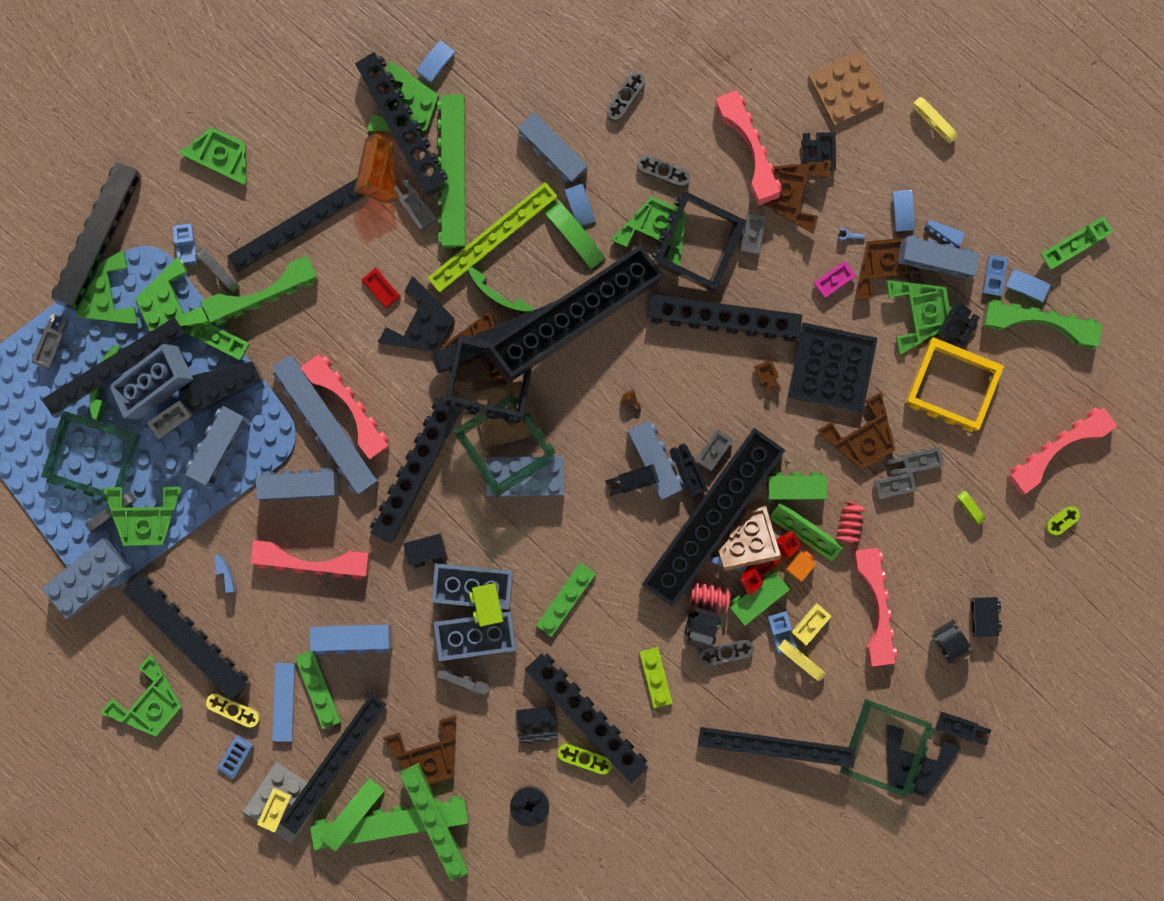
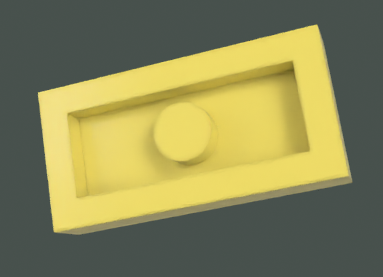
(811, 624)
(274, 810)

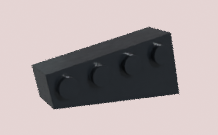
(219, 385)

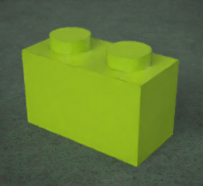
(487, 604)

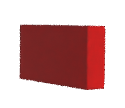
(380, 288)

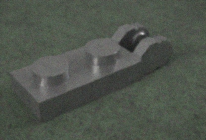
(415, 206)
(50, 343)
(918, 461)
(464, 681)

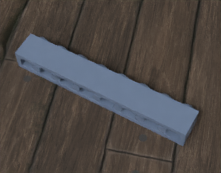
(325, 425)

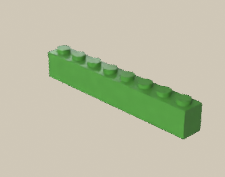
(453, 162)
(393, 822)

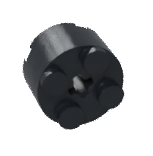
(701, 628)
(952, 641)
(525, 816)

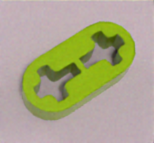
(970, 508)
(1059, 517)

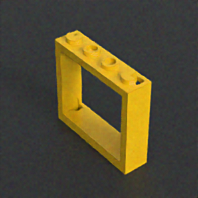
(963, 355)

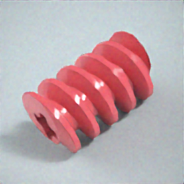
(850, 522)
(710, 597)

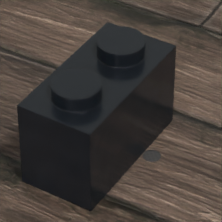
(425, 550)
(985, 616)

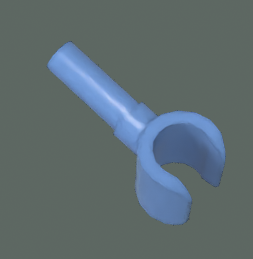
(850, 235)

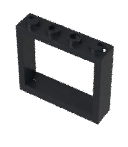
(726, 254)
(479, 346)

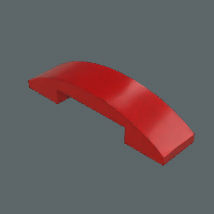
(753, 575)

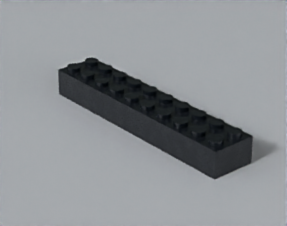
(573, 314)
(713, 517)

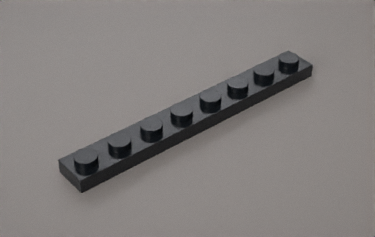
(294, 226)
(112, 367)
(776, 747)
(333, 764)

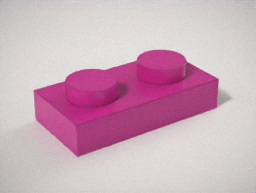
(834, 279)

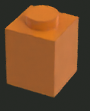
(801, 565)

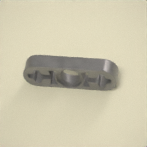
(613, 105)
(678, 171)
(217, 269)
(105, 516)
(739, 644)

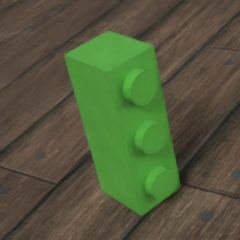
(797, 486)
(749, 607)

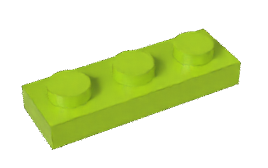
(655, 677)

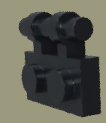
(825, 148)
(954, 322)
(537, 717)

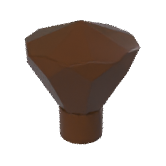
(630, 399)

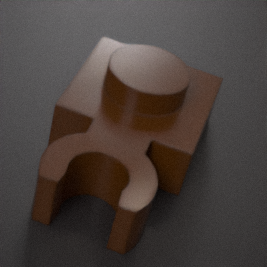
(766, 374)

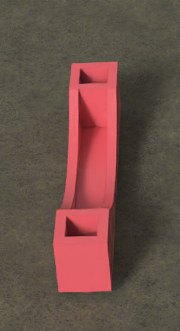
(733, 113)
(369, 439)
(1030, 473)
(271, 554)
(880, 647)

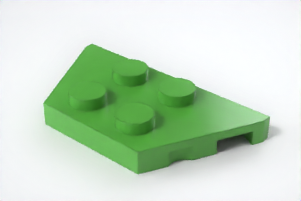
(219, 154)

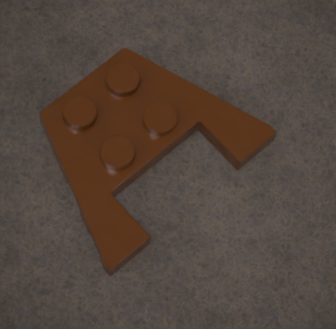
(793, 183)
(881, 262)
(476, 370)
(868, 442)
(435, 759)

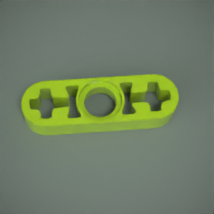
(568, 759)

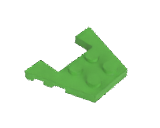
(417, 95)
(651, 221)
(99, 301)
(160, 303)
(928, 309)
(142, 524)
(153, 708)

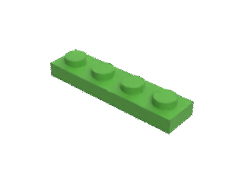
(806, 531)
(565, 599)
(318, 689)

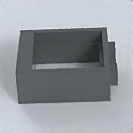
(164, 424)

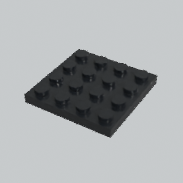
(832, 367)

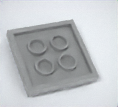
(283, 780)

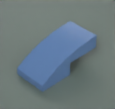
(435, 61)
(580, 205)
(903, 210)
(185, 243)
(995, 275)
(1028, 285)
(223, 567)
(781, 630)

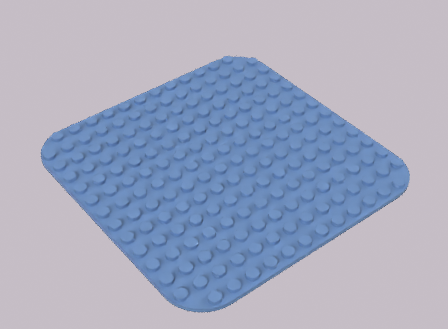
(97, 456)

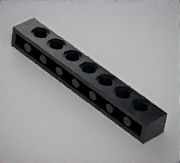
(368, 68)
(791, 320)
(417, 480)
(630, 771)

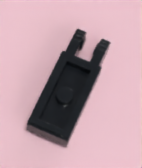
(688, 470)
(634, 479)
(960, 727)

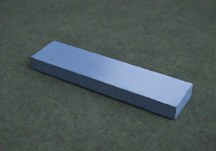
(283, 702)

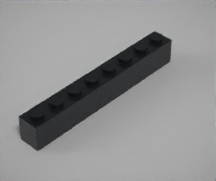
(96, 236)
(186, 636)

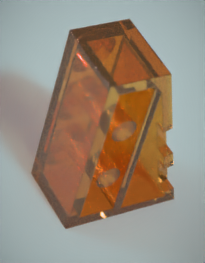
(376, 170)

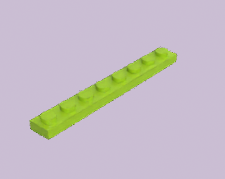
(492, 237)

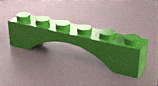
(222, 307)
(1080, 332)
(433, 821)

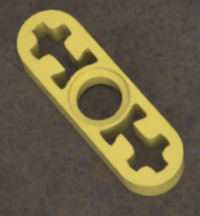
(934, 119)
(803, 661)
(217, 709)

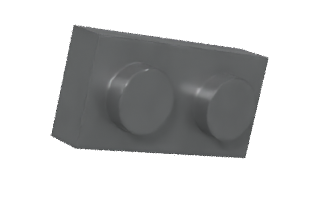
(752, 234)
(714, 450)
(895, 485)

